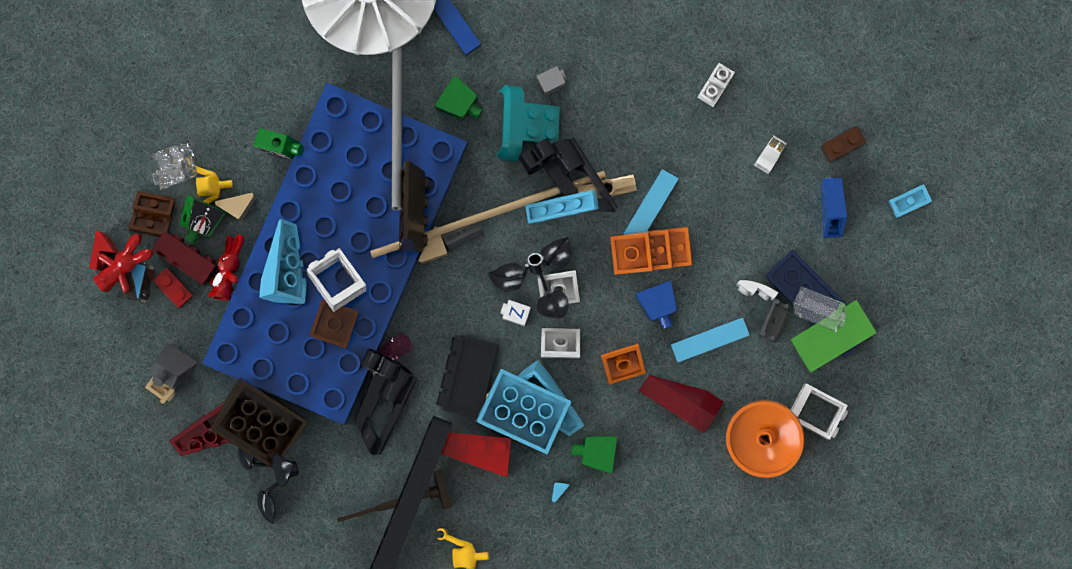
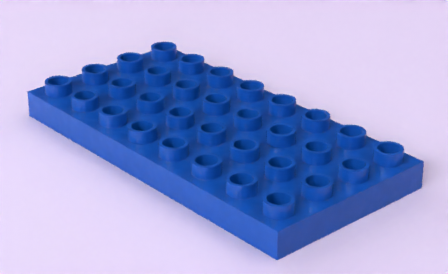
(343, 201)

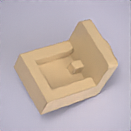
(163, 392)

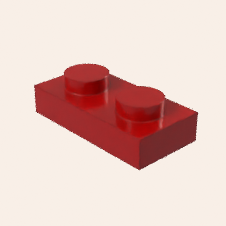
(173, 288)

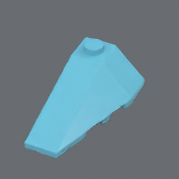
(282, 274)
(539, 376)

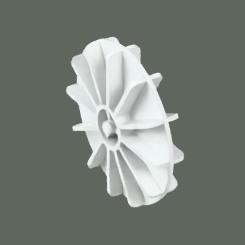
(368, 25)

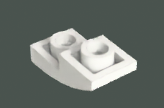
(716, 84)
(750, 287)

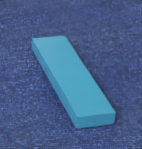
(652, 203)
(562, 207)
(710, 340)

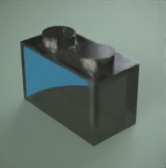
(139, 283)

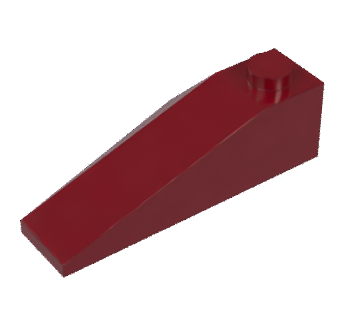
(686, 402)
(198, 435)

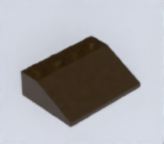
(413, 207)
(258, 422)

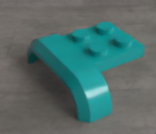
(525, 123)

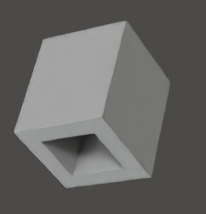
(551, 80)

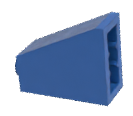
(833, 207)

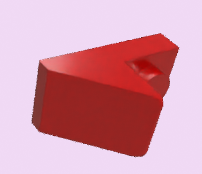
(104, 245)

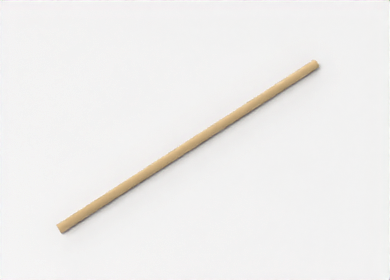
(487, 214)

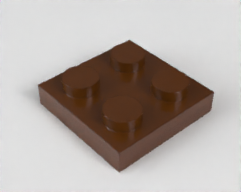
(334, 326)

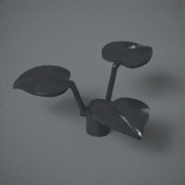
(556, 254)
(283, 472)

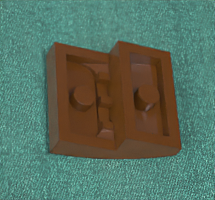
(151, 214)

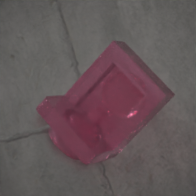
(397, 346)

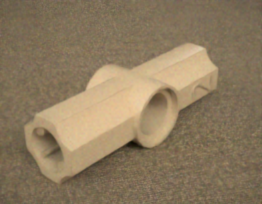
(620, 186)

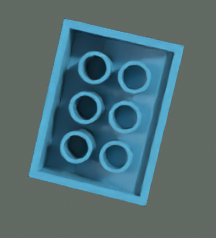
(523, 411)

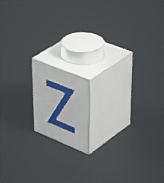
(515, 312)

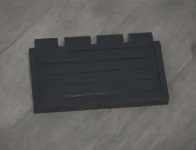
(469, 376)

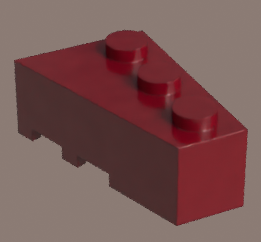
(185, 257)

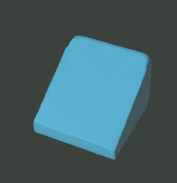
(558, 490)

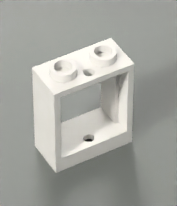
(346, 295)
(839, 415)

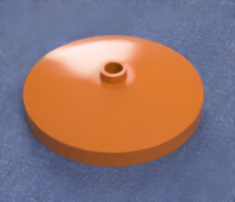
(759, 455)

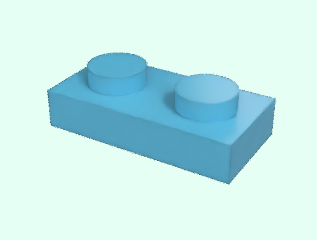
(910, 201)

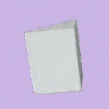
(561, 281)
(560, 343)

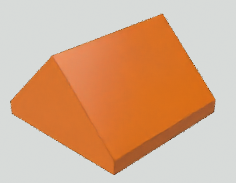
(623, 364)

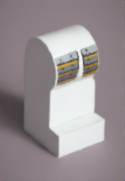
(770, 154)

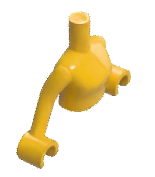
(210, 185)
(466, 556)

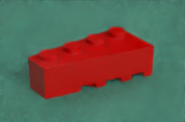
(481, 451)

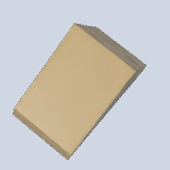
(238, 205)
(434, 250)

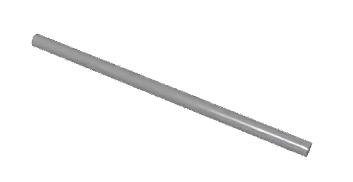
(397, 129)

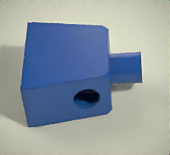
(658, 303)

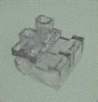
(175, 165)

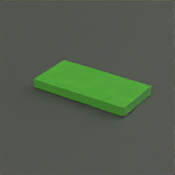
(821, 345)

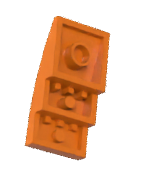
(651, 250)

